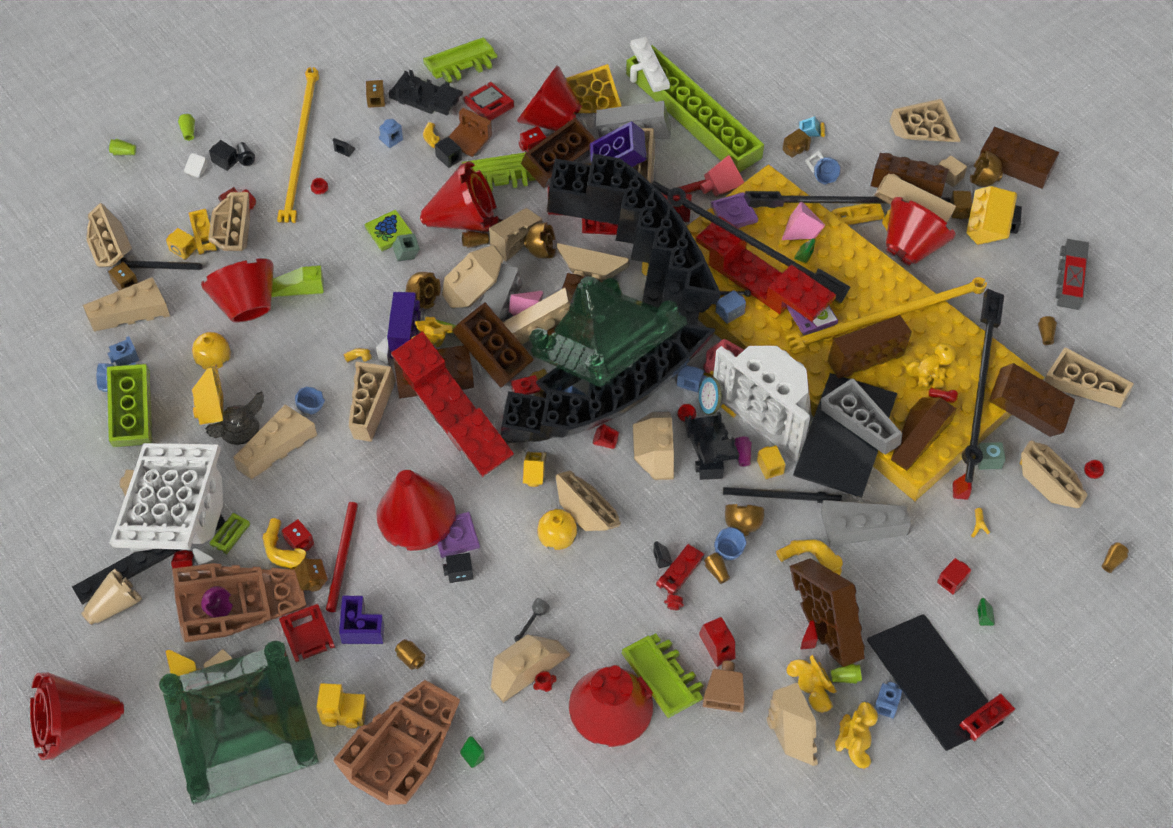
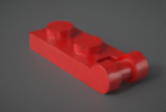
(680, 569)
(987, 717)

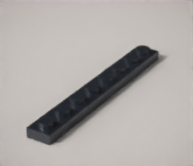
(128, 567)

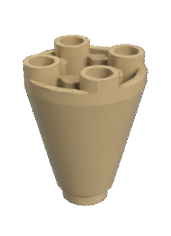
(110, 598)

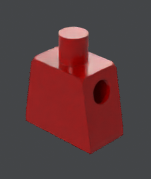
(717, 637)

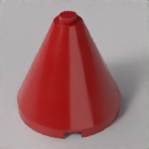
(462, 202)
(415, 512)
(68, 713)

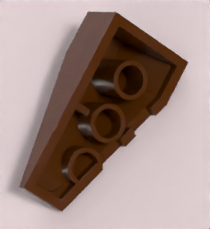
(922, 427)

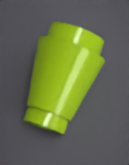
(187, 126)
(120, 147)
(847, 674)

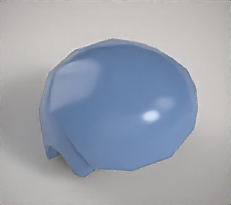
(826, 170)
(101, 376)
(309, 400)
(730, 543)

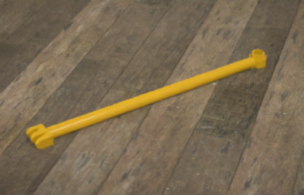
(298, 152)
(798, 343)

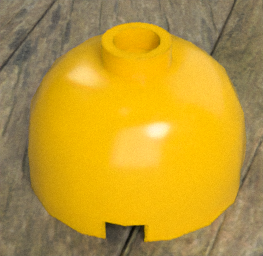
(210, 349)
(557, 529)

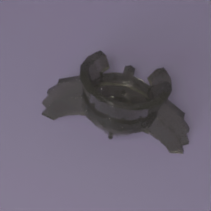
(238, 422)

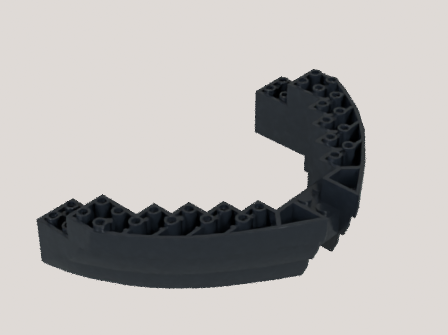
(676, 273)

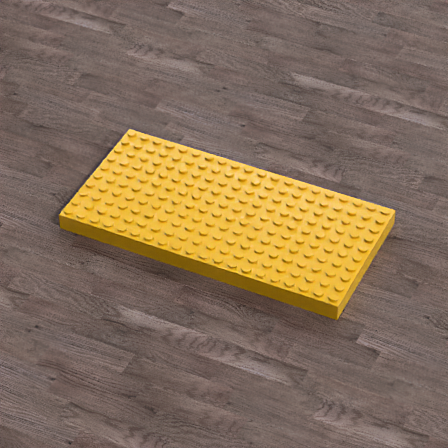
(875, 286)

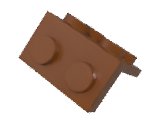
(471, 132)

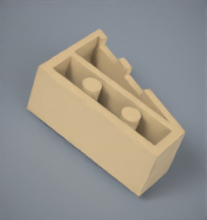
(510, 233)

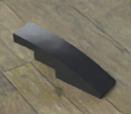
(557, 380)

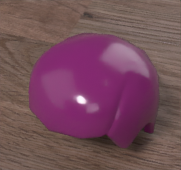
(216, 602)

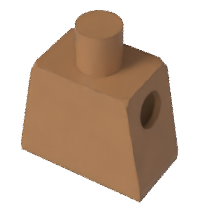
(725, 689)

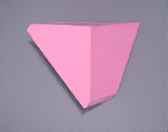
(802, 224)
(522, 301)

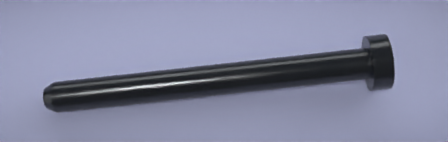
(162, 265)

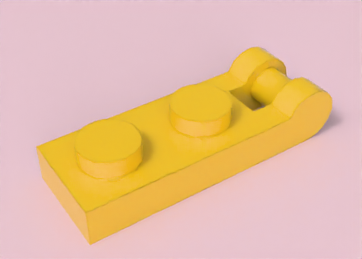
(859, 213)
(201, 227)

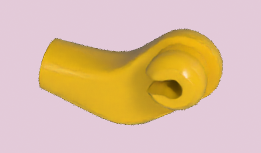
(429, 136)

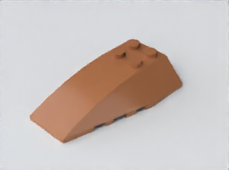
(255, 595)
(400, 745)

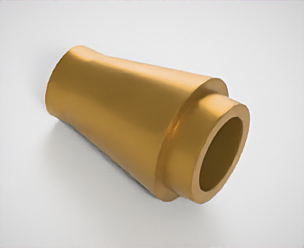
(473, 238)
(1047, 329)
(1116, 555)
(717, 567)

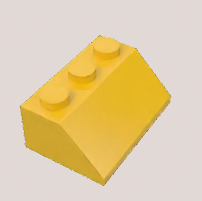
(991, 214)

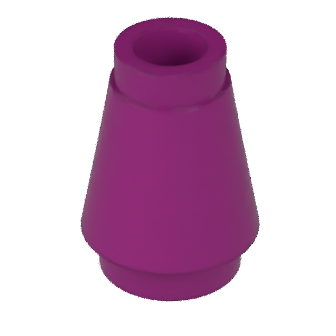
(744, 448)

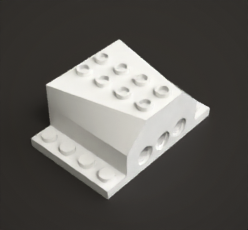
(768, 393)
(171, 498)

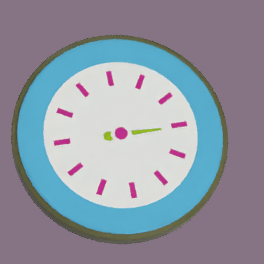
(710, 395)

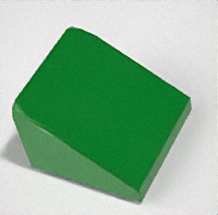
(805, 251)
(985, 613)
(472, 752)

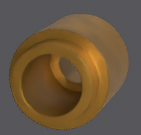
(410, 654)

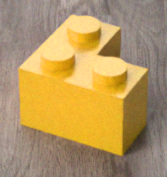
(340, 707)

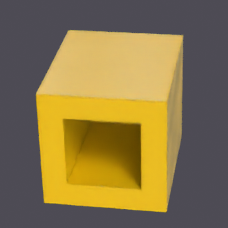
(181, 243)
(770, 462)

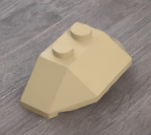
(231, 222)
(106, 237)
(592, 263)
(472, 277)
(655, 445)
(1051, 475)
(585, 503)
(522, 662)

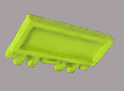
(463, 56)
(502, 169)
(662, 674)

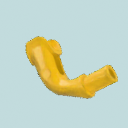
(818, 548)
(280, 557)

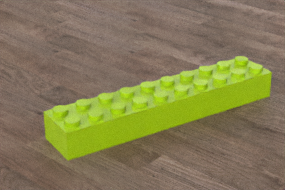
(702, 115)

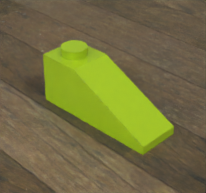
(299, 282)

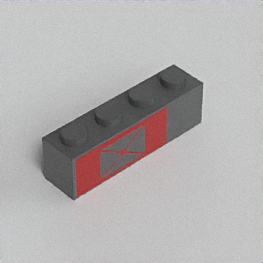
(1073, 274)

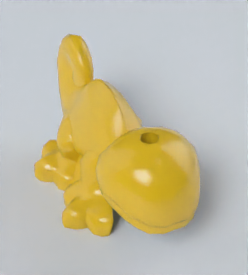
(433, 330)
(928, 367)
(813, 680)
(856, 734)

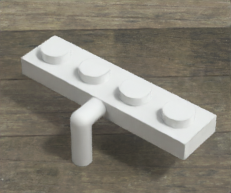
(649, 64)

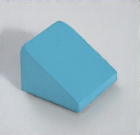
(810, 126)

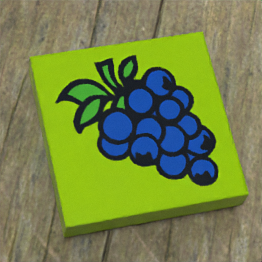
(386, 229)

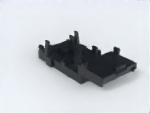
(424, 94)
(711, 439)

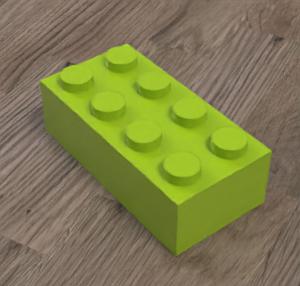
(129, 405)

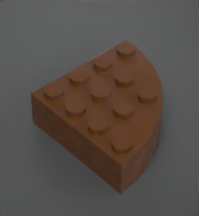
(833, 607)

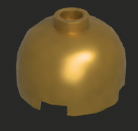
(987, 170)
(540, 241)
(426, 288)
(744, 518)

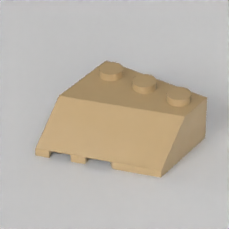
(924, 122)
(793, 723)

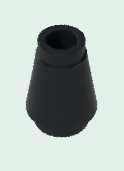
(245, 154)

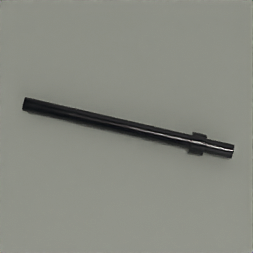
(819, 497)

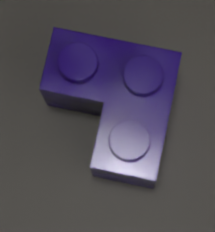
(356, 625)

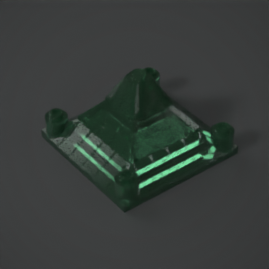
(604, 331)
(238, 723)

